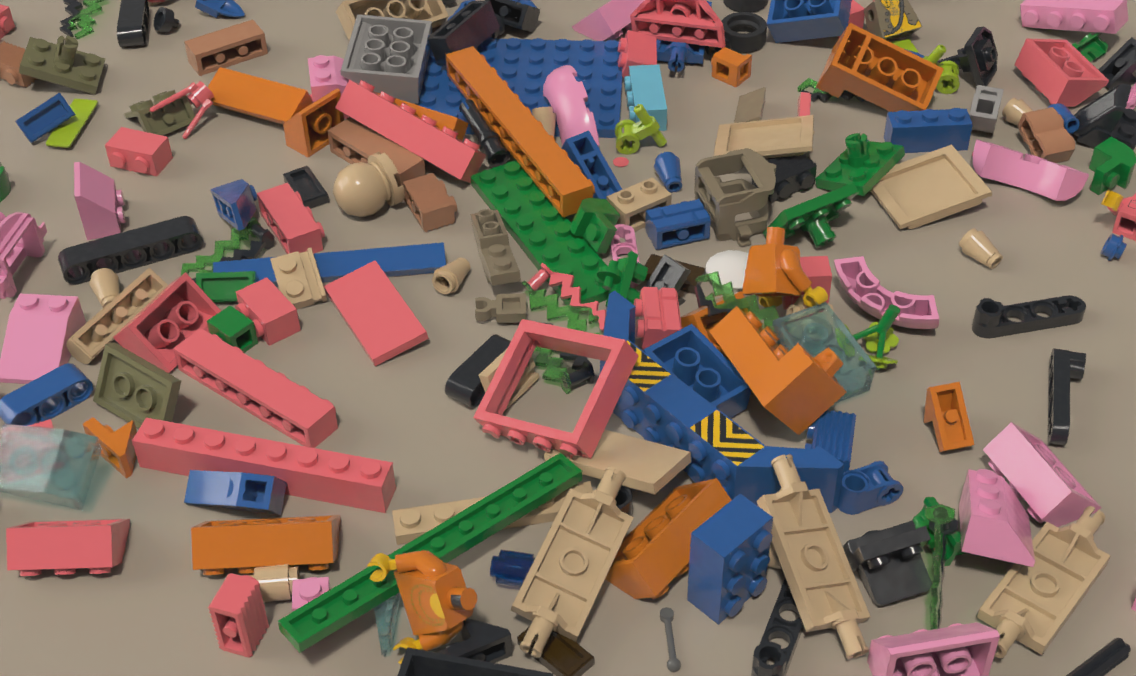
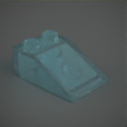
(821, 328)
(47, 464)

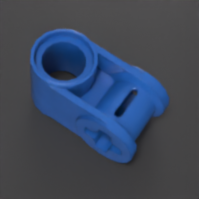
(866, 488)

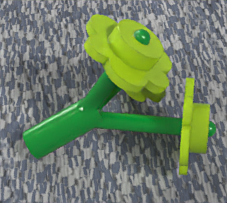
(881, 337)

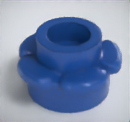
(1113, 247)

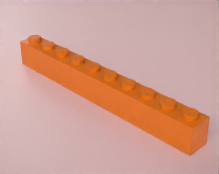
(519, 131)

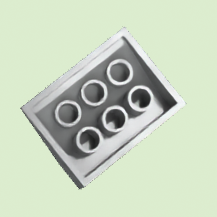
(389, 55)

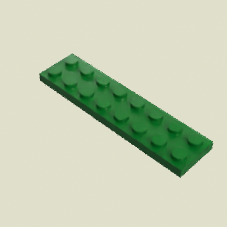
(540, 229)

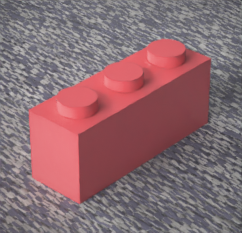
(290, 219)

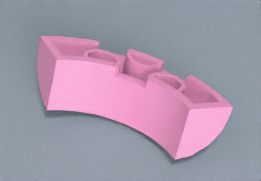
(568, 103)
(1028, 173)
(869, 295)

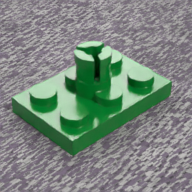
(861, 163)
(815, 215)

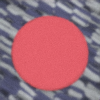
(620, 161)

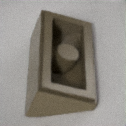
(750, 106)

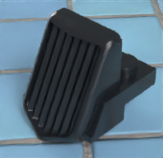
(1108, 118)
(891, 562)

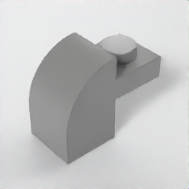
(985, 108)

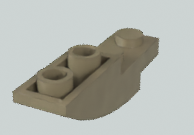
(494, 248)

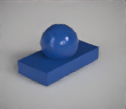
(45, 117)

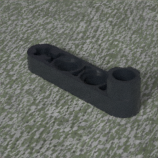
(992, 320)
(1062, 367)
(779, 628)

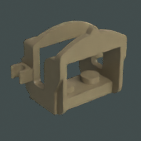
(736, 196)

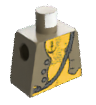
(891, 19)

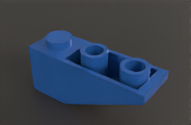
(236, 491)

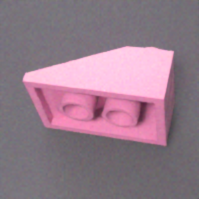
(325, 75)
(38, 336)

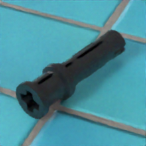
(488, 140)

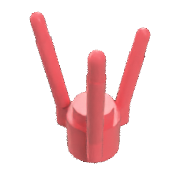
(198, 96)

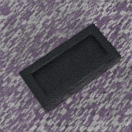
(308, 187)

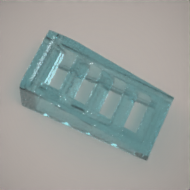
(386, 620)

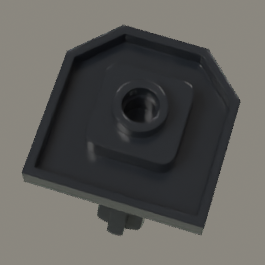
(978, 56)

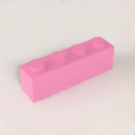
(1075, 15)

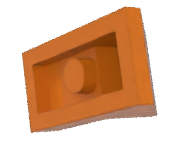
(949, 416)
(116, 445)

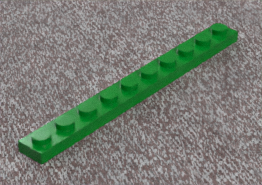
(446, 541)

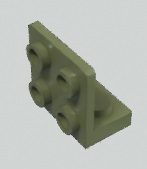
(165, 119)

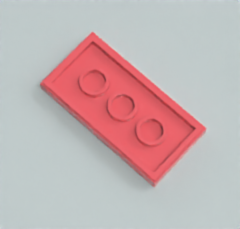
(375, 313)

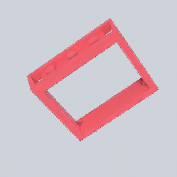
(587, 433)

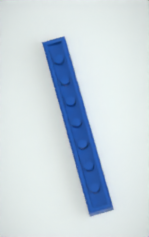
(334, 265)

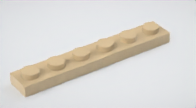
(416, 521)

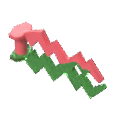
(539, 300)

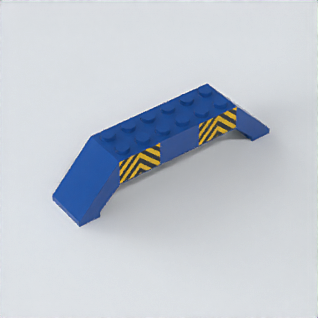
(677, 416)

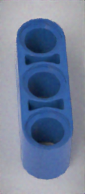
(46, 396)

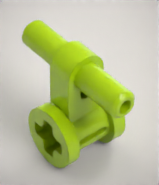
(949, 78)
(637, 131)

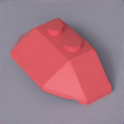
(679, 22)

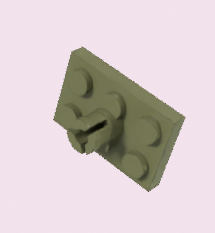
(62, 64)
(135, 387)

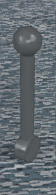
(667, 617)

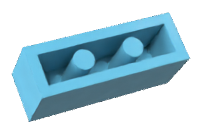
(646, 88)

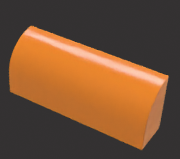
(257, 96)

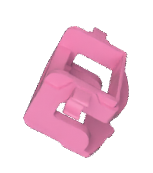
(15, 249)

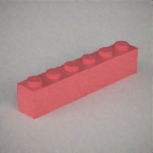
(411, 131)
(256, 388)

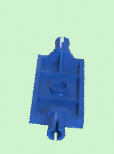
(677, 53)

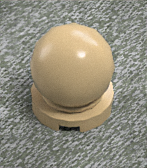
(365, 187)

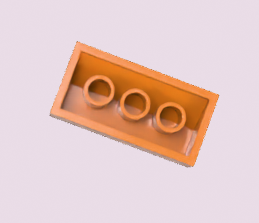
(661, 542)
(265, 543)

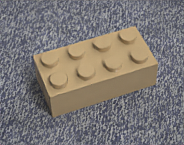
(408, 9)

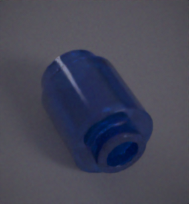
(511, 567)

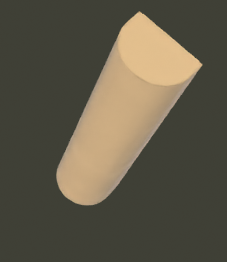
(100, 330)

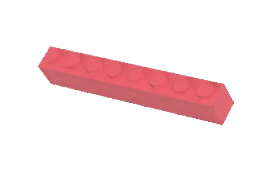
(307, 470)

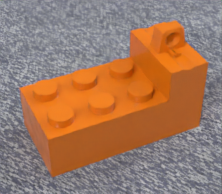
(879, 72)
(786, 382)

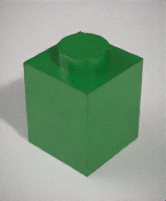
(234, 328)

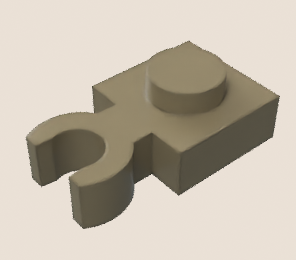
(506, 308)

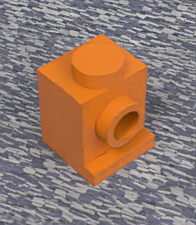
(731, 66)

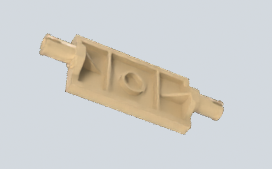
(814, 559)
(572, 563)
(1038, 600)

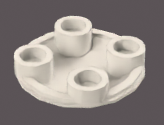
(731, 267)

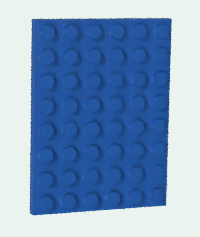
(525, 69)

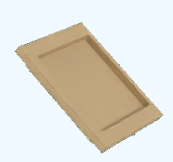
(768, 137)
(930, 188)

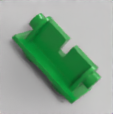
(1091, 47)

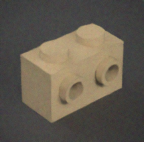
(636, 199)

